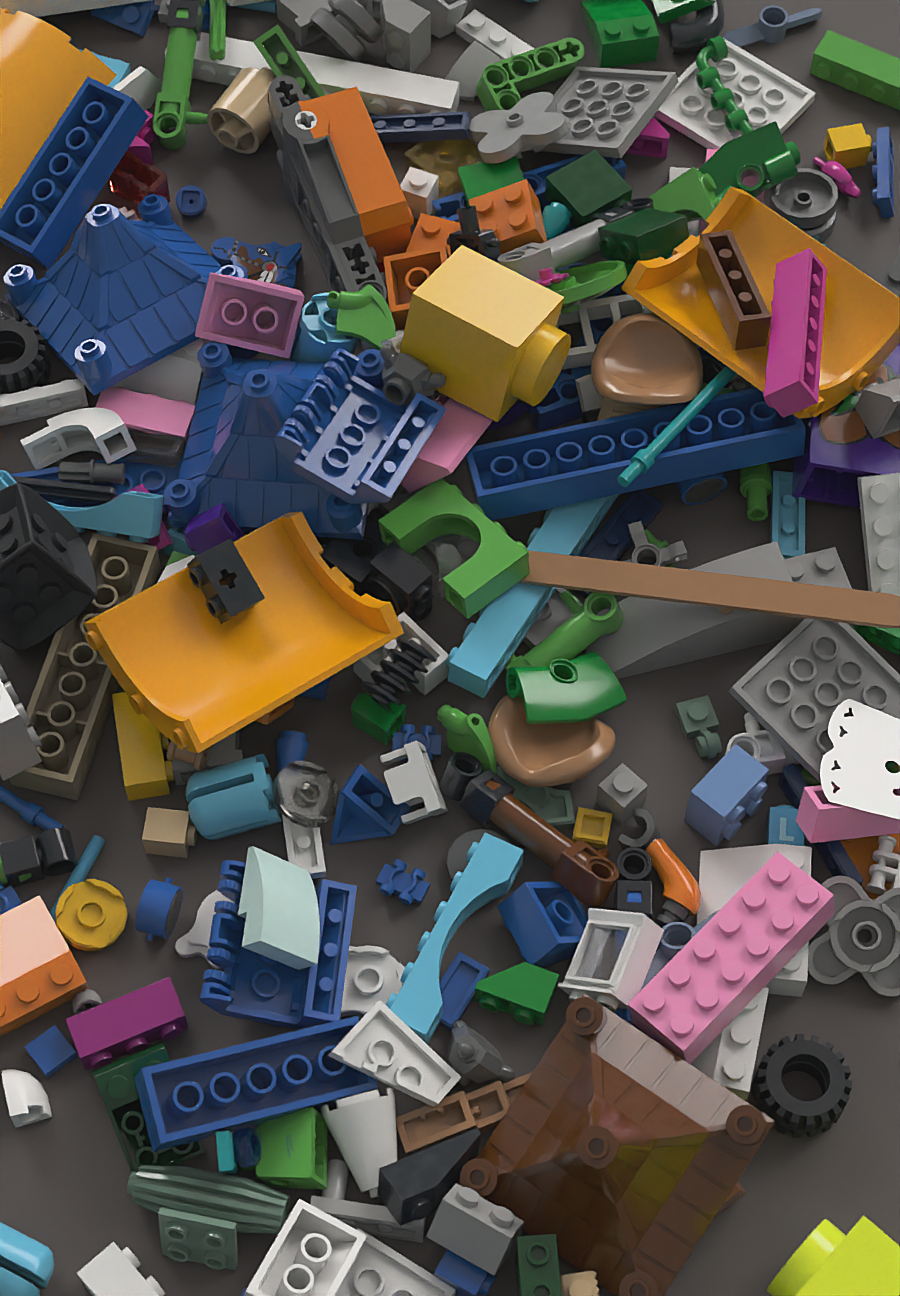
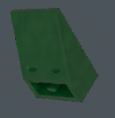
(125, 1110)

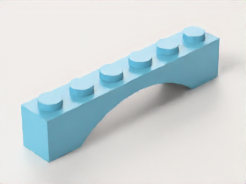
(128, 514)
(487, 876)

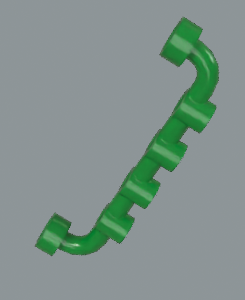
(723, 98)

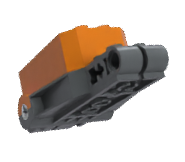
(339, 183)

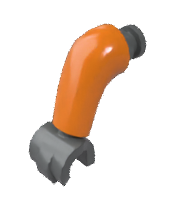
(680, 887)

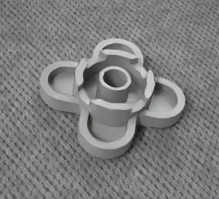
(513, 131)
(841, 954)

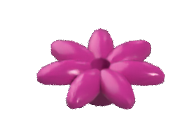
(548, 277)

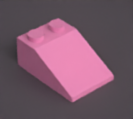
(250, 314)

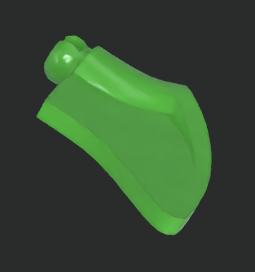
(363, 315)
(468, 735)

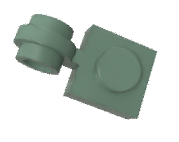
(699, 719)

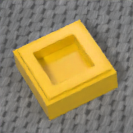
(592, 827)

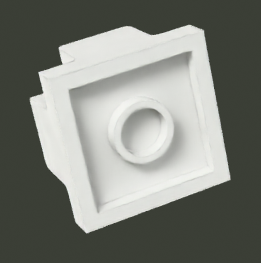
(414, 782)

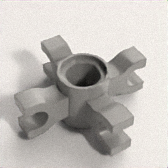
(669, 555)

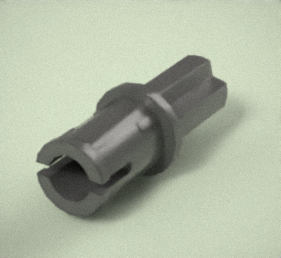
(92, 472)

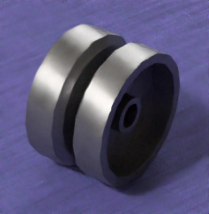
(343, 29)
(807, 202)

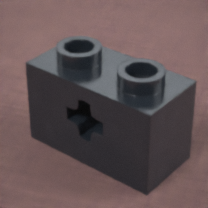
(226, 564)

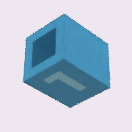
(782, 826)

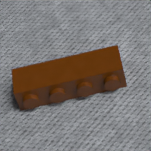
(733, 290)

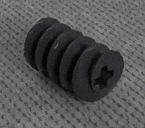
(397, 673)

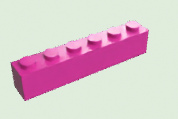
(795, 334)

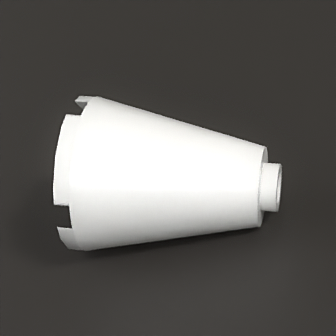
(365, 1134)

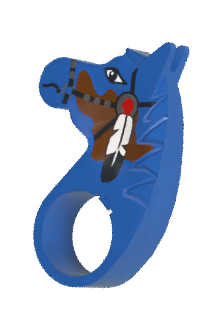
(262, 263)

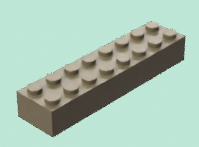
(75, 682)

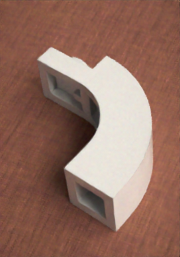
(79, 431)

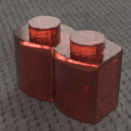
(136, 180)

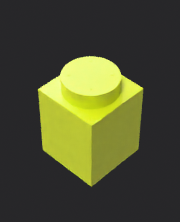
(841, 1264)

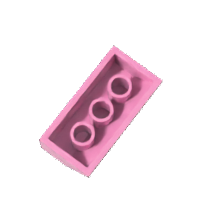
(447, 444)

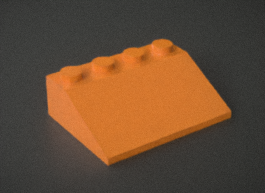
(34, 966)

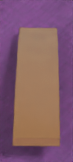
(458, 1115)

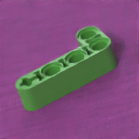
(558, 57)

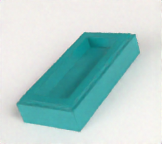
(226, 1156)

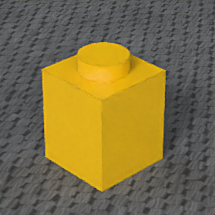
(848, 145)

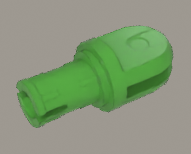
(756, 486)

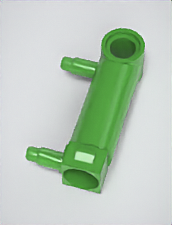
(576, 632)

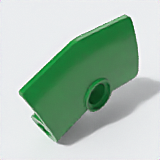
(755, 154)
(566, 689)

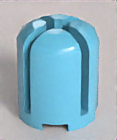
(316, 333)
(232, 798)
(26, 1259)

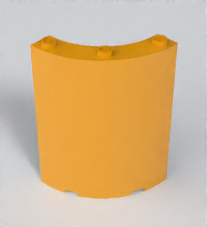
(36, 86)
(859, 312)
(213, 677)

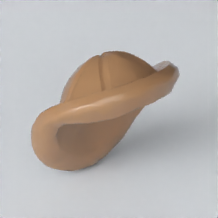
(646, 362)
(546, 752)

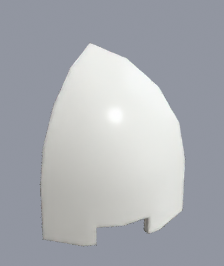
(25, 1097)

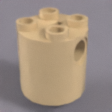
(242, 111)

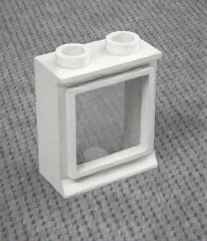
(612, 957)

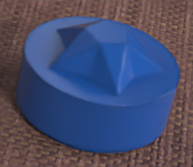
(191, 201)

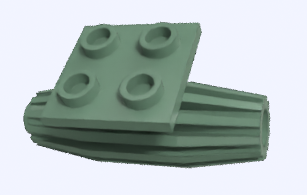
(205, 1211)

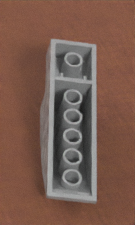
(673, 633)

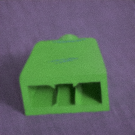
(293, 1151)

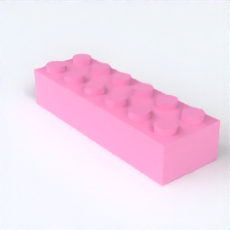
(732, 958)

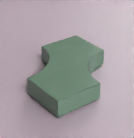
(548, 803)

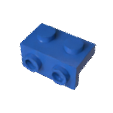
(131, 17)

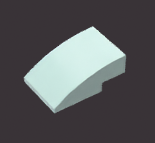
(279, 910)

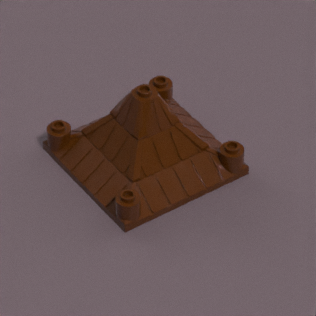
(617, 1152)

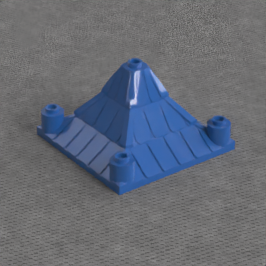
(119, 293)
(234, 450)

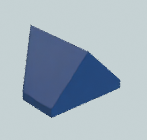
(365, 809)

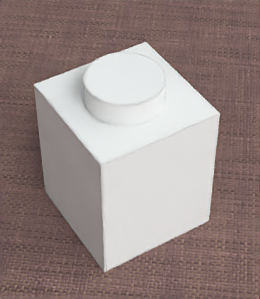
(420, 190)

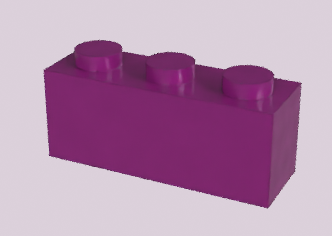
(127, 1024)

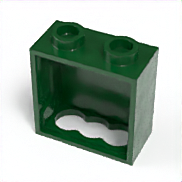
(587, 188)
(643, 236)
(537, 1266)

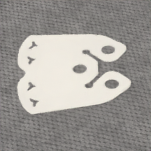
(862, 756)

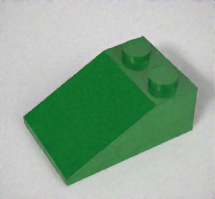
(621, 31)

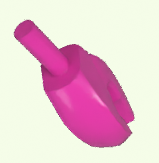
(840, 177)

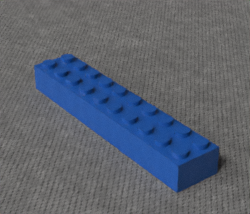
(587, 458)

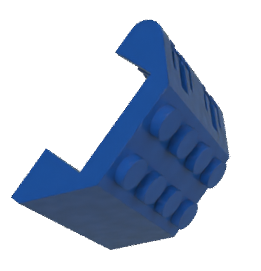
(353, 436)
(268, 990)

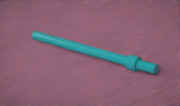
(645, 458)

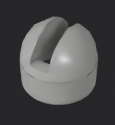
(84, 997)

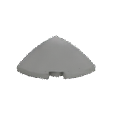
(469, 69)

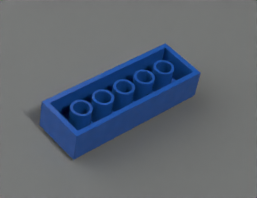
(69, 171)
(246, 1084)

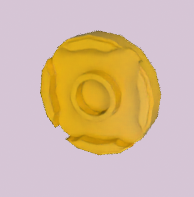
(91, 915)

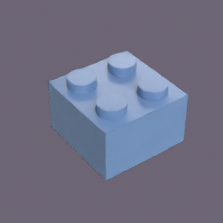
(727, 796)

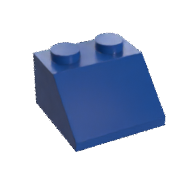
(544, 922)

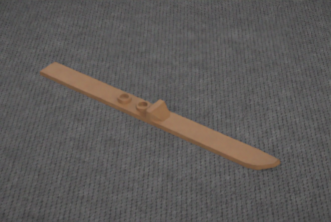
(714, 590)

